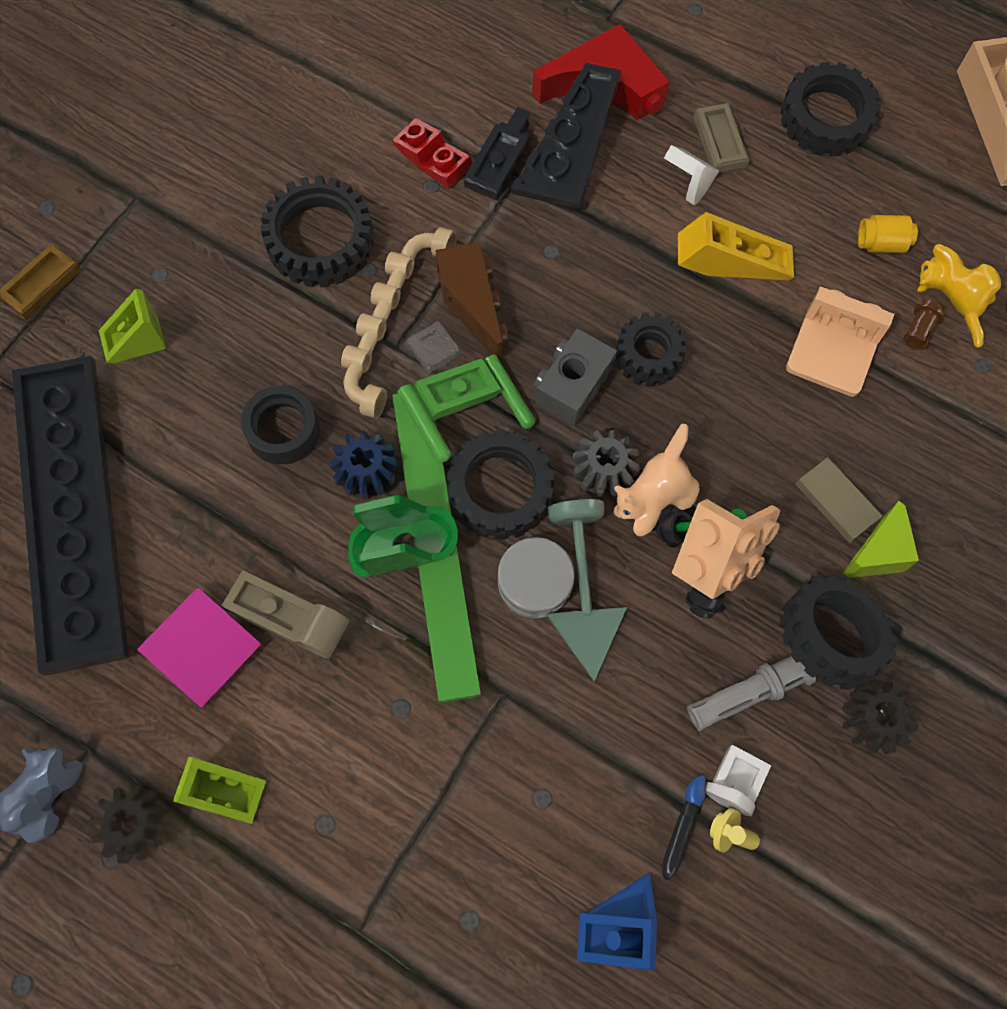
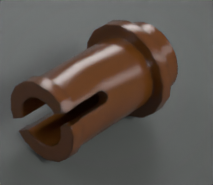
(927, 316)

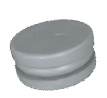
(535, 577)

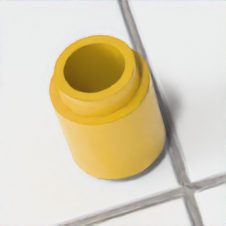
(887, 234)

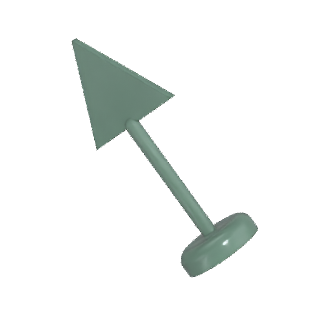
(589, 630)

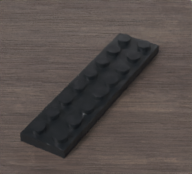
(68, 517)

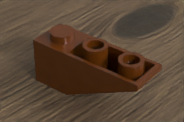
(467, 293)

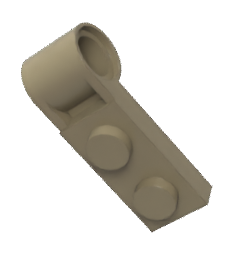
(286, 615)

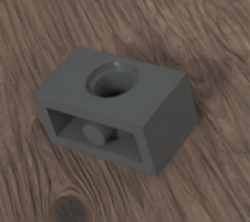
(570, 397)

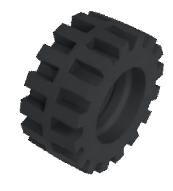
(650, 329)

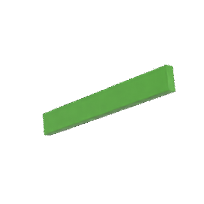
(440, 580)

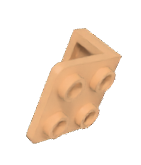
(838, 341)
(723, 548)

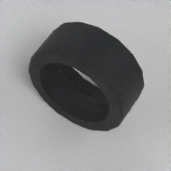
(268, 400)

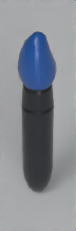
(684, 826)

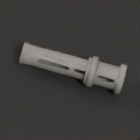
(766, 683)

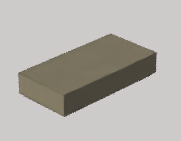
(721, 137)
(838, 500)

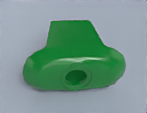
(384, 520)

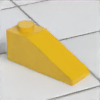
(731, 250)

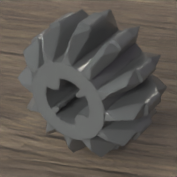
(602, 451)

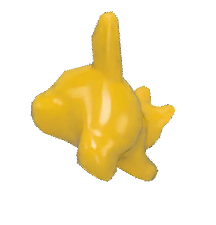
(966, 288)

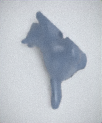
(28, 800)

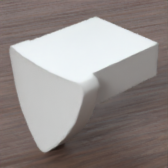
(701, 172)
(738, 780)

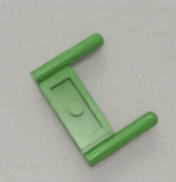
(458, 390)

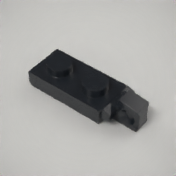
(499, 156)

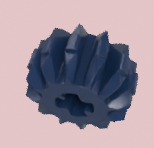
(354, 475)

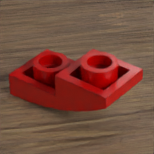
(430, 153)

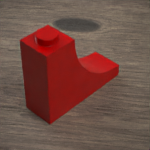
(641, 84)

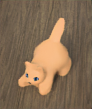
(662, 483)

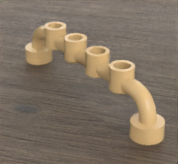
(373, 327)

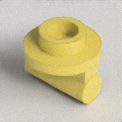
(727, 831)

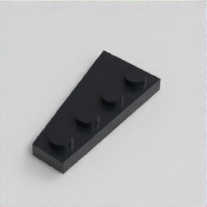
(567, 154)

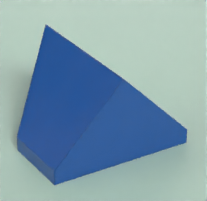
(621, 929)

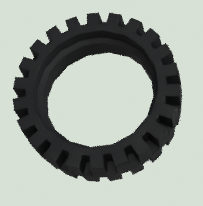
(312, 196)

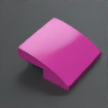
(199, 647)

